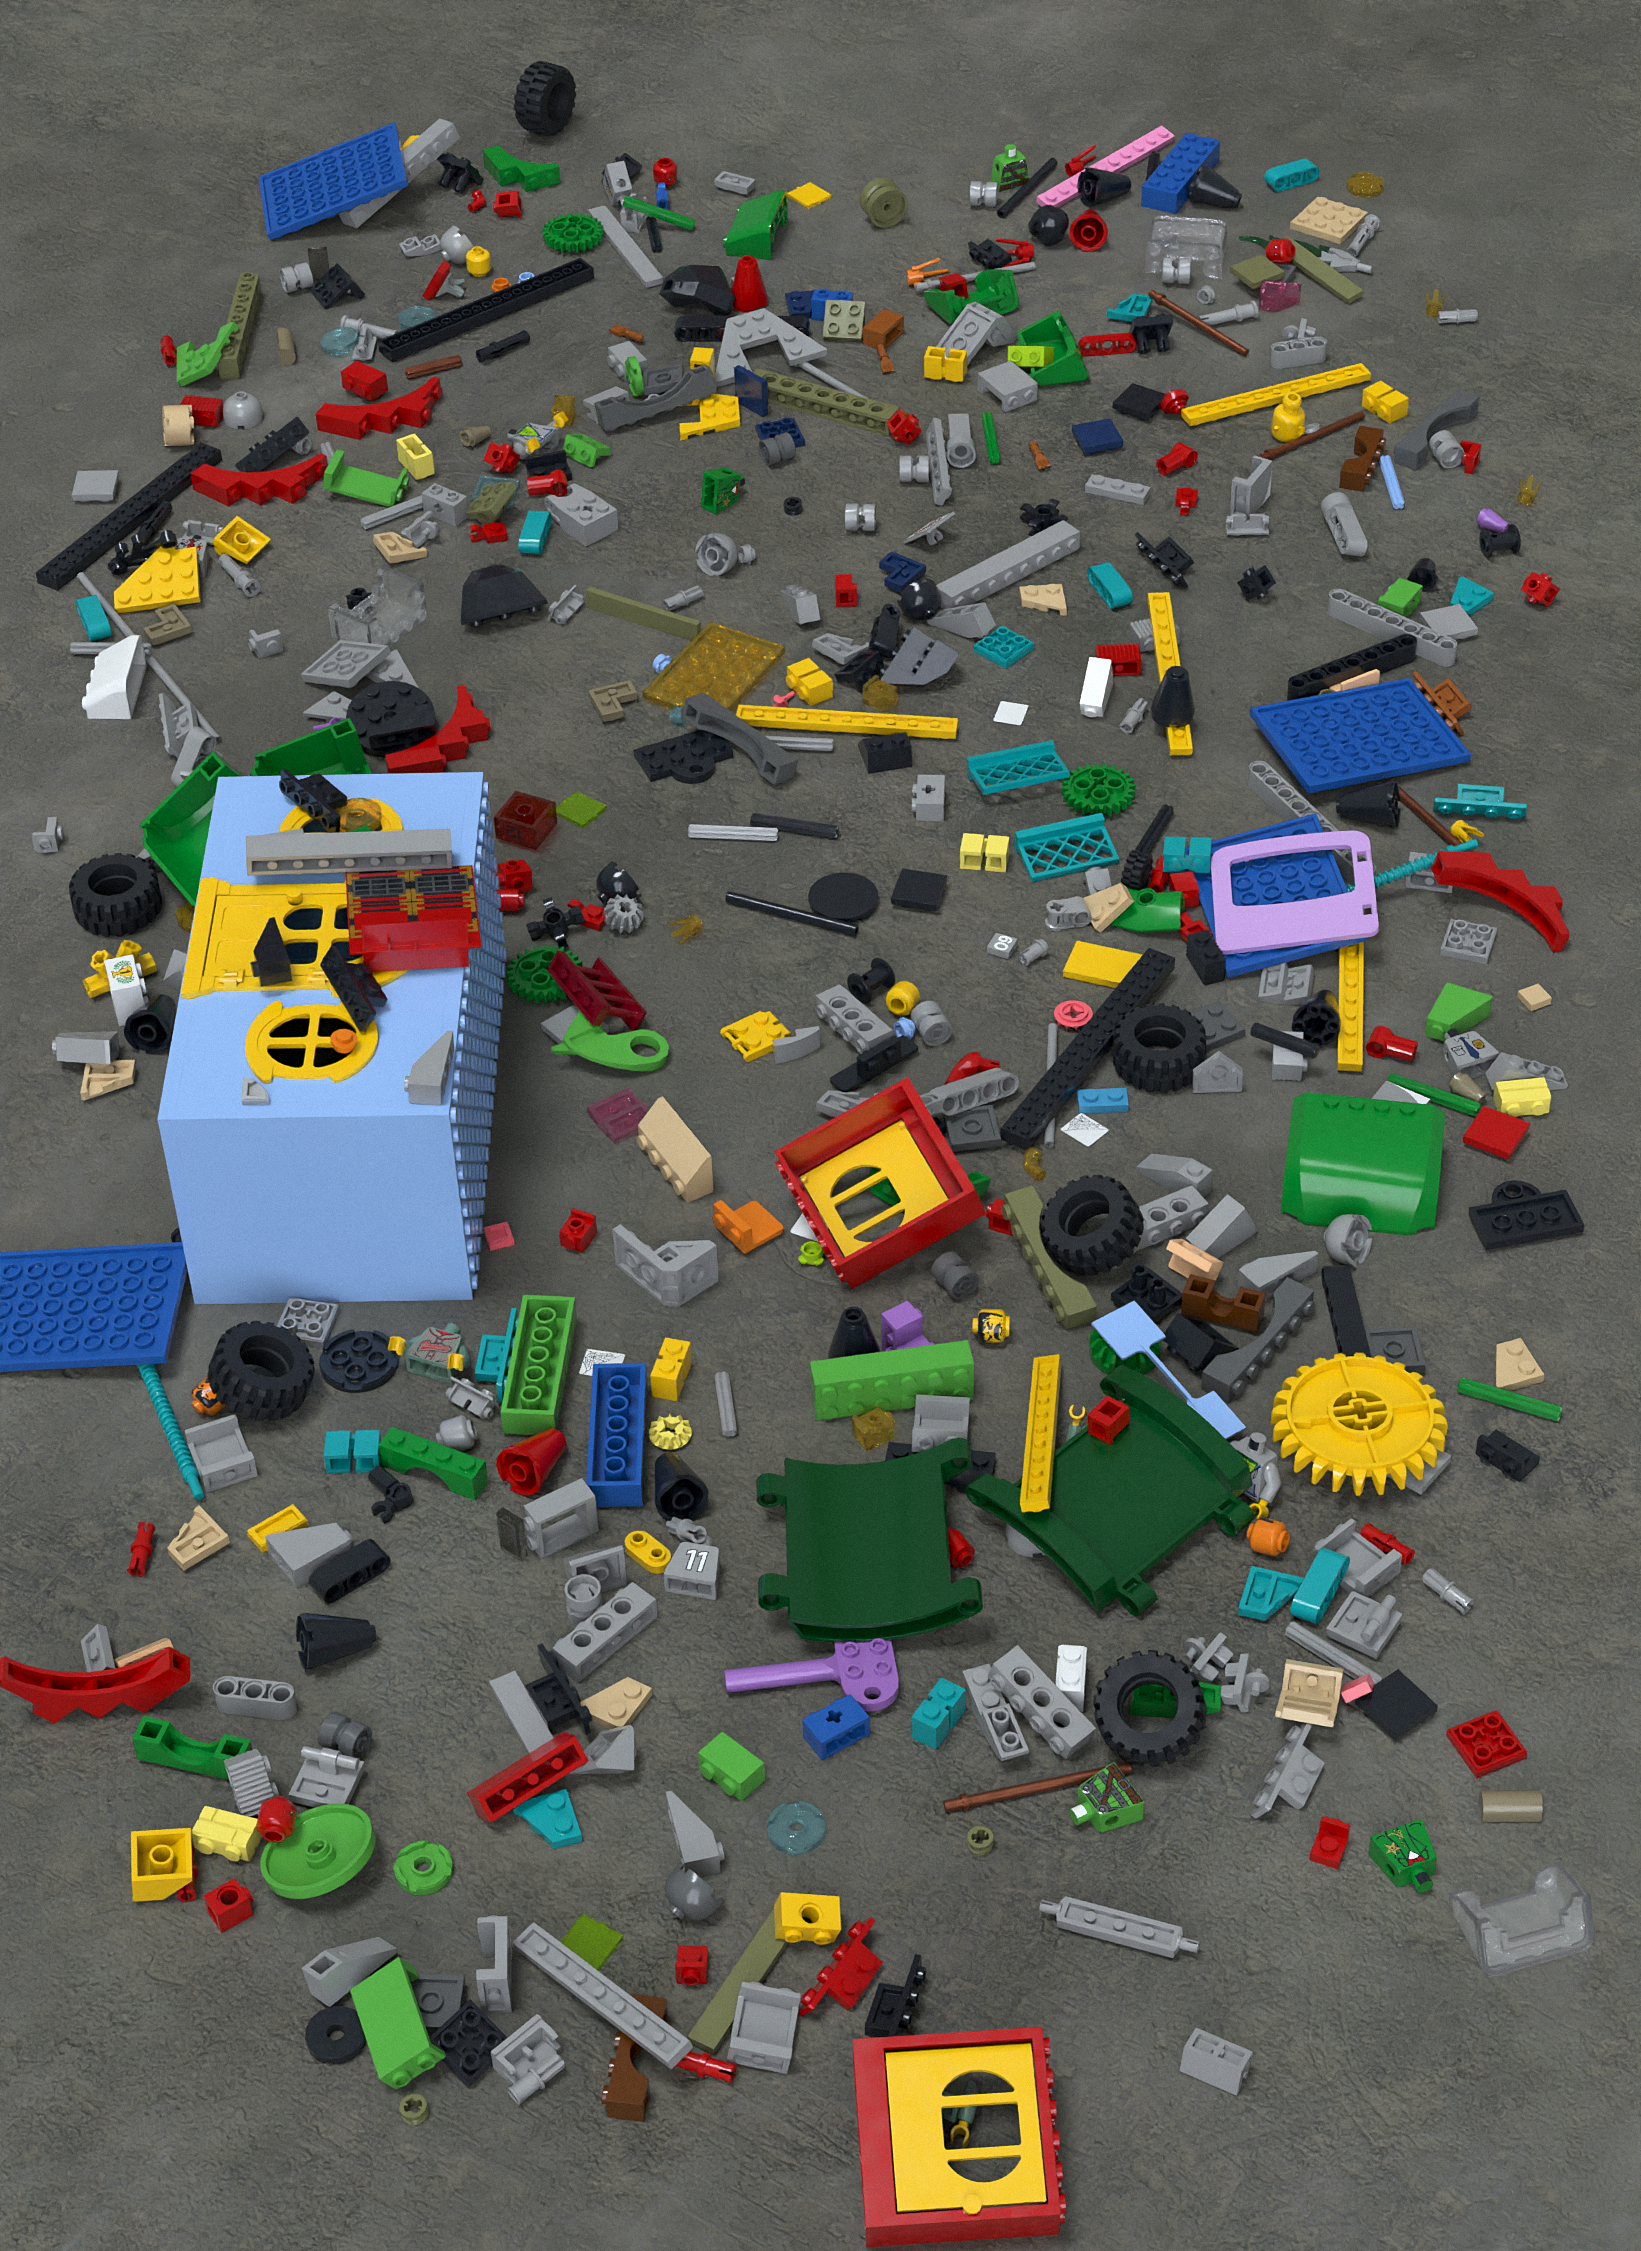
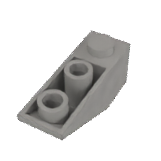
(801, 604)
(1512, 1067)
(344, 1967)

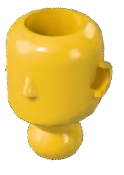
(1288, 419)

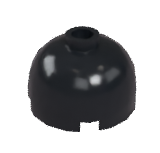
(920, 600)
(614, 882)

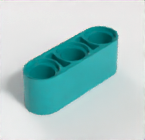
(1292, 175)
(534, 532)
(1110, 585)
(93, 618)
(1319, 1585)

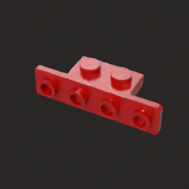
(848, 1973)

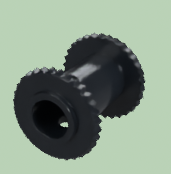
(1498, 541)
(862, 986)

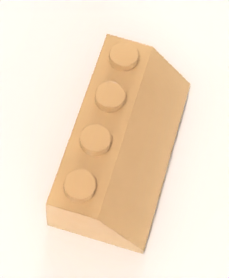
(676, 1151)

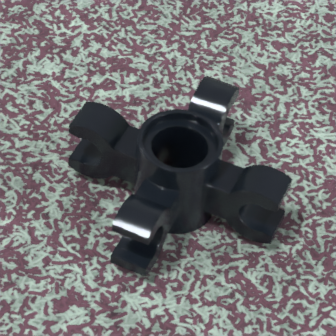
(1042, 516)
(555, 923)

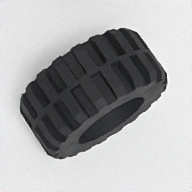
(545, 98)
(119, 874)
(1158, 1027)
(1076, 1205)
(256, 1394)
(1142, 1671)

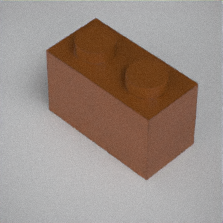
(883, 329)

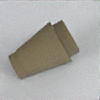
(473, 435)
(1466, 1087)

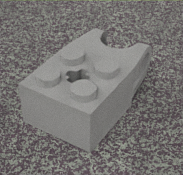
(583, 514)

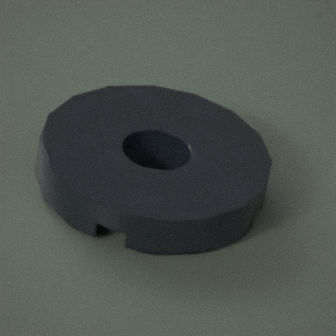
(330, 2020)

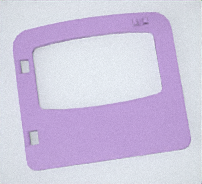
(1299, 922)

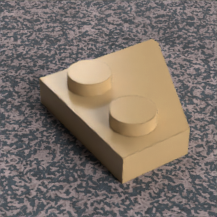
(397, 548)
(1043, 597)
(1108, 905)
(107, 1077)
(1516, 1366)
(197, 1540)
(618, 1703)

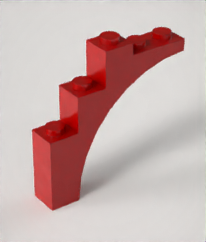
(382, 417)
(258, 487)
(448, 744)
(1510, 886)
(97, 1692)

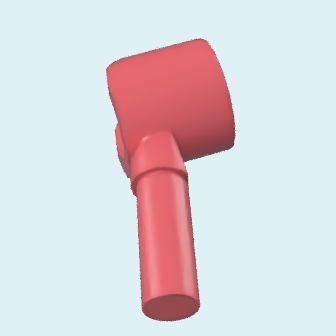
(782, 701)

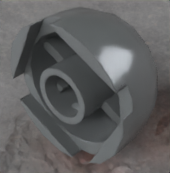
(690, 1895)

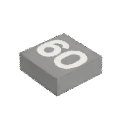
(1002, 945)

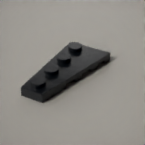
(981, 1463)

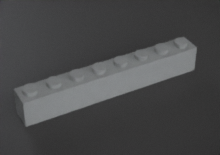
(417, 158)
(1009, 566)
(348, 852)

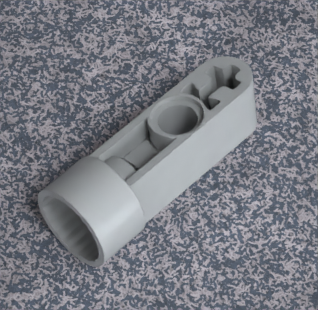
(960, 444)
(1344, 524)

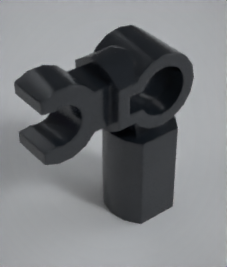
(397, 1494)

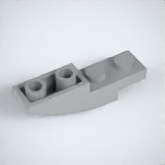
(993, 1714)

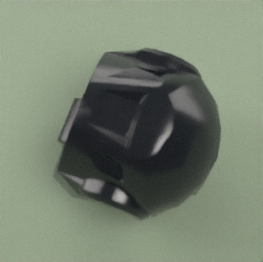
(1050, 224)

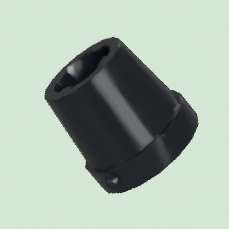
(1424, 574)

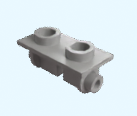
(365, 348)
(1238, 525)
(196, 528)
(561, 610)
(481, 1401)

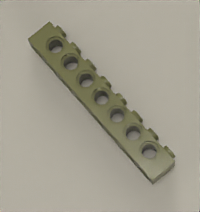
(243, 313)
(828, 403)

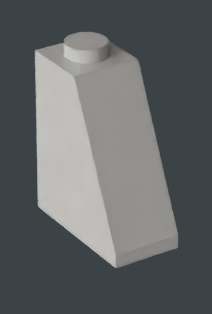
(86, 1047)
(1223, 1228)
(307, 1549)

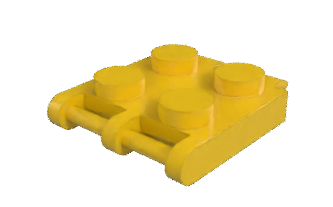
(755, 1034)

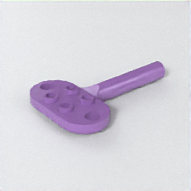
(857, 1667)

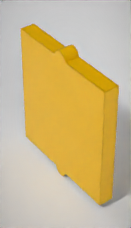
(809, 195)

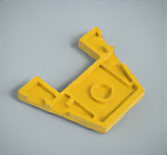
(716, 413)

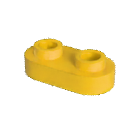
(643, 1548)

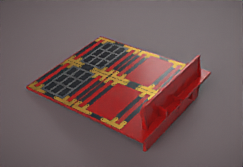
(412, 918)

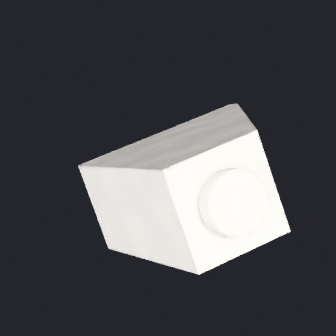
(1096, 687)

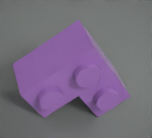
(902, 1328)

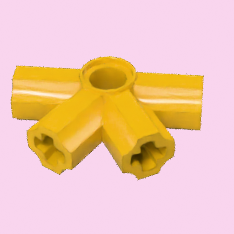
(99, 983)

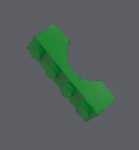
(460, 1471)
(163, 1744)

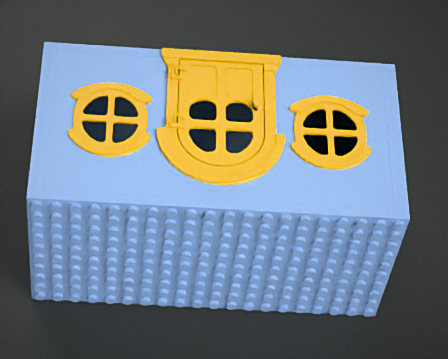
(339, 1176)

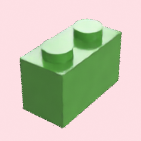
(1402, 597)
(731, 1766)

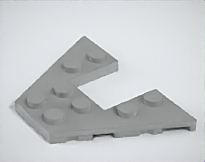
(757, 329)
(336, 705)

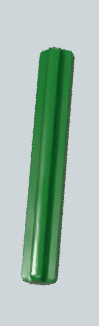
(658, 212)
(991, 438)
(1437, 1095)
(1510, 1399)

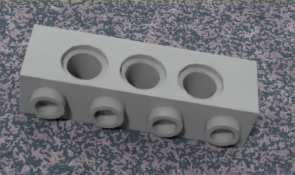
(851, 1019)
(1171, 1216)
(605, 1631)
(1038, 1687)

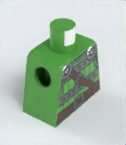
(1009, 169)
(1107, 1801)

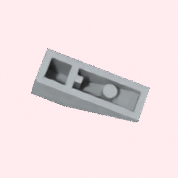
(966, 620)
(431, 1072)
(1177, 1173)
(1270, 1272)
(693, 1839)

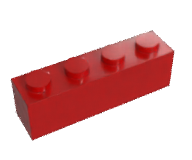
(527, 1777)

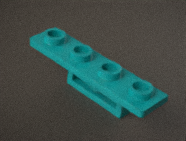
(1480, 800)
(496, 1355)

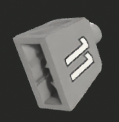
(694, 1570)

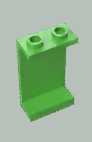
(362, 483)
(394, 2024)

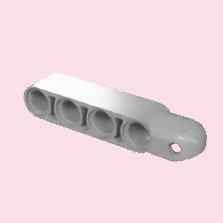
(970, 1092)

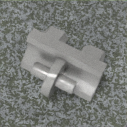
(1293, 333)
(421, 530)
(1215, 1651)
(1247, 1683)

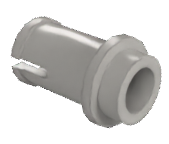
(1037, 949)

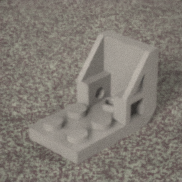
(974, 327)
(687, 1274)

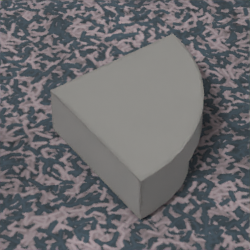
(253, 1093)

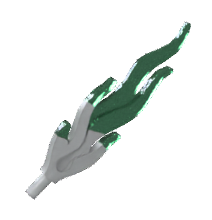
(1335, 258)

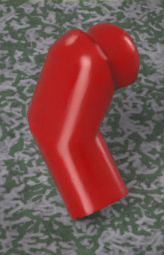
(478, 201)

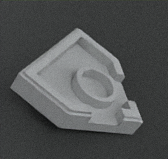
(1217, 1075)

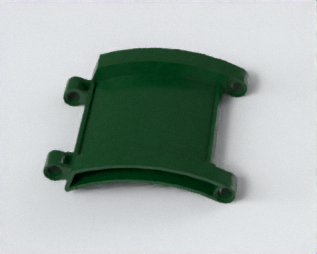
(1128, 1501)
(868, 1547)

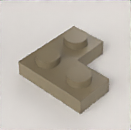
(170, 626)
(609, 697)

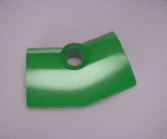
(1152, 911)

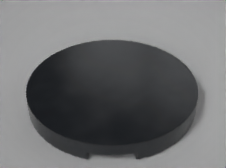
(843, 897)
(358, 1361)

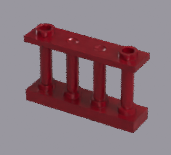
(588, 999)

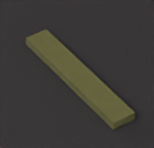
(1325, 274)
(642, 614)
(752, 1967)

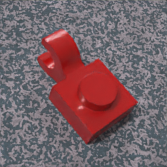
(1186, 498)
(490, 532)
(592, 915)
(1189, 927)

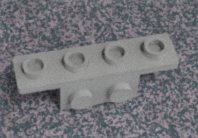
(176, 723)
(1292, 1775)

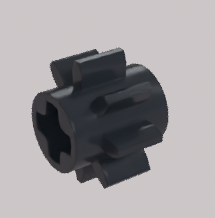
(356, 597)

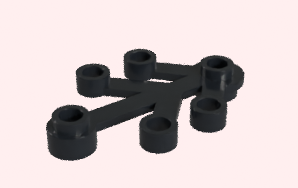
(120, 564)

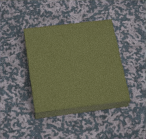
(1257, 270)

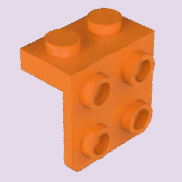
(747, 1225)

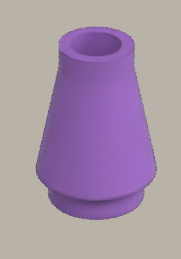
(1490, 520)

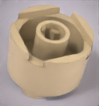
(178, 425)

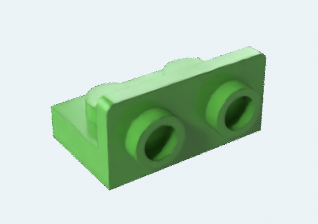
(585, 449)

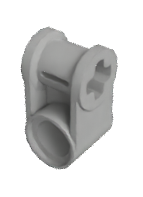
(1068, 912)

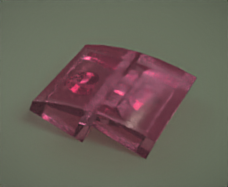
(618, 1114)

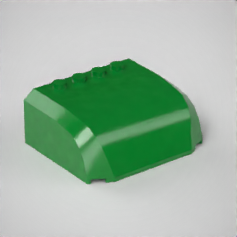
(323, 752)
(180, 825)
(1363, 1161)

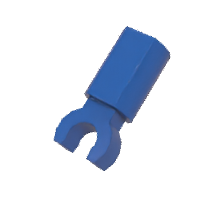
(662, 196)

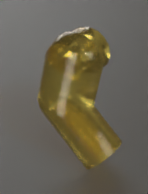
(1031, 1165)

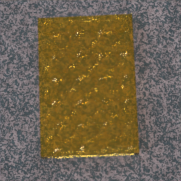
(715, 663)

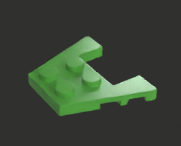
(200, 363)

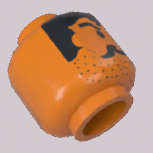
(205, 1400)
(1268, 1536)

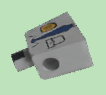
(617, 183)
(1467, 1053)

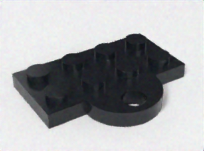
(683, 756)
(1524, 1216)

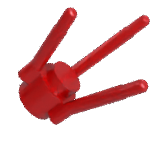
(1076, 164)
(1024, 251)

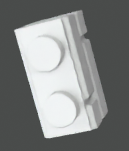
(1072, 1673)

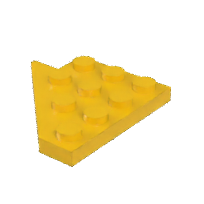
(162, 580)

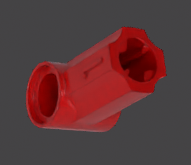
(1179, 456)
(547, 484)
(1384, 1042)

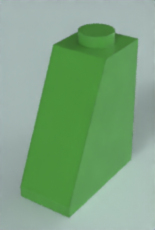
(1457, 1009)

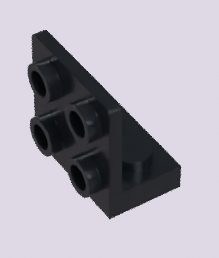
(333, 285)

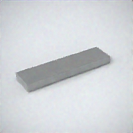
(520, 1711)

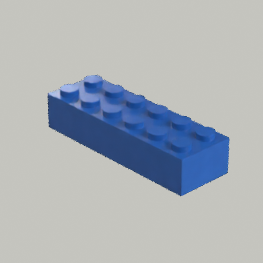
(1170, 182)
(617, 1434)

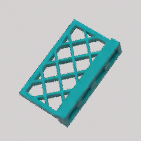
(1019, 759)
(1060, 834)

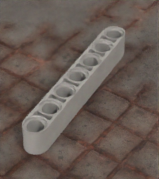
(1388, 624)

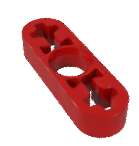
(1100, 339)

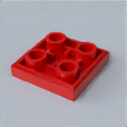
(1496, 1132)
(1486, 1744)

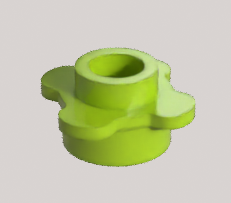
(811, 1253)

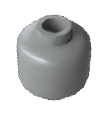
(457, 1433)

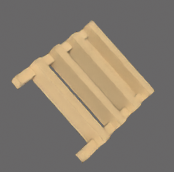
(1310, 1693)

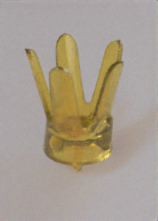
(1434, 305)
(1526, 493)
(692, 926)

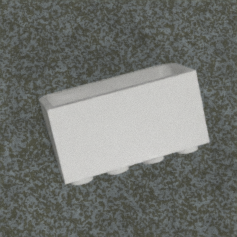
(116, 680)

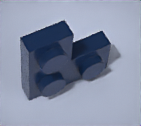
(902, 569)

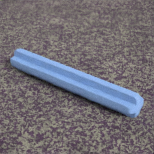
(1392, 482)

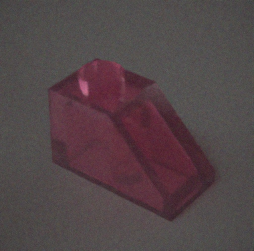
(1278, 295)

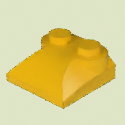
(240, 540)

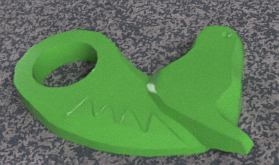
(612, 1050)

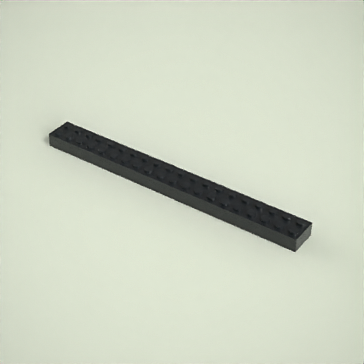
(485, 309)
(125, 518)
(1085, 1050)

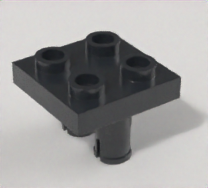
(457, 168)
(1151, 328)
(1149, 1291)

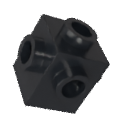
(1256, 582)

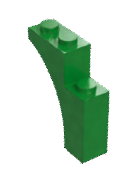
(510, 170)

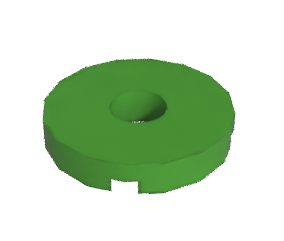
(634, 375)
(426, 1881)

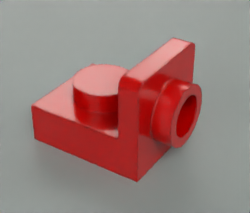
(1471, 456)
(1330, 1842)
(691, 1965)

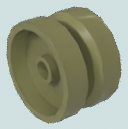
(883, 202)

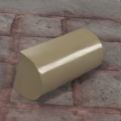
(285, 347)
(1511, 1805)

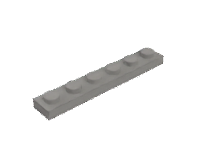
(938, 462)

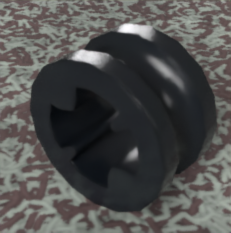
(792, 506)

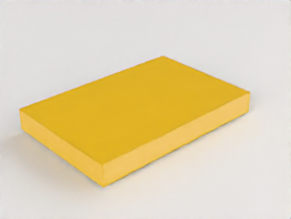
(1099, 964)

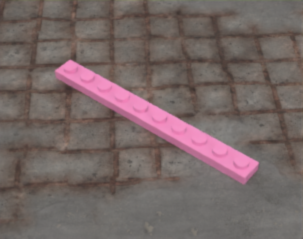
(1115, 163)

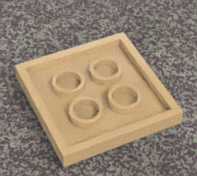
(1328, 220)

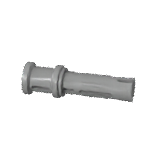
(1365, 232)
(1237, 313)
(377, 331)
(242, 578)

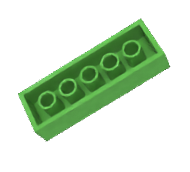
(538, 1364)
(890, 1379)

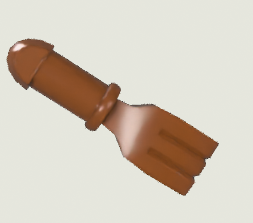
(619, 330)
(885, 364)
(1040, 460)

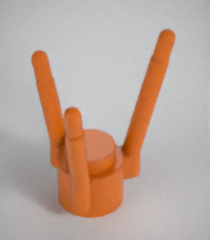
(917, 276)

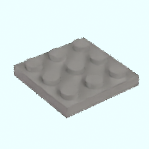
(345, 663)

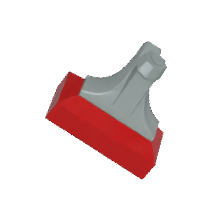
(443, 283)

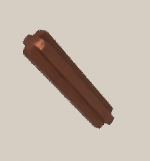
(433, 367)

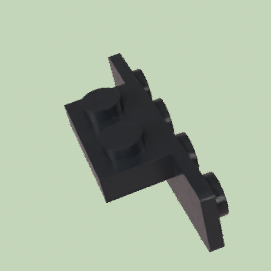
(274, 446)
(1169, 555)
(315, 797)
(354, 987)
(874, 1062)
(554, 1697)
(892, 2004)

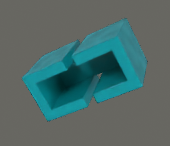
(1177, 861)
(340, 1446)
(932, 1720)

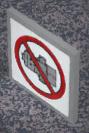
(930, 530)

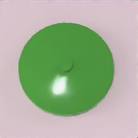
(322, 1852)

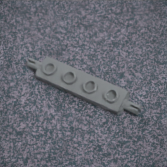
(1119, 1927)

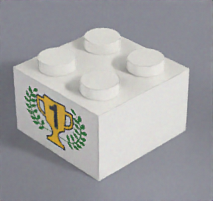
(125, 986)

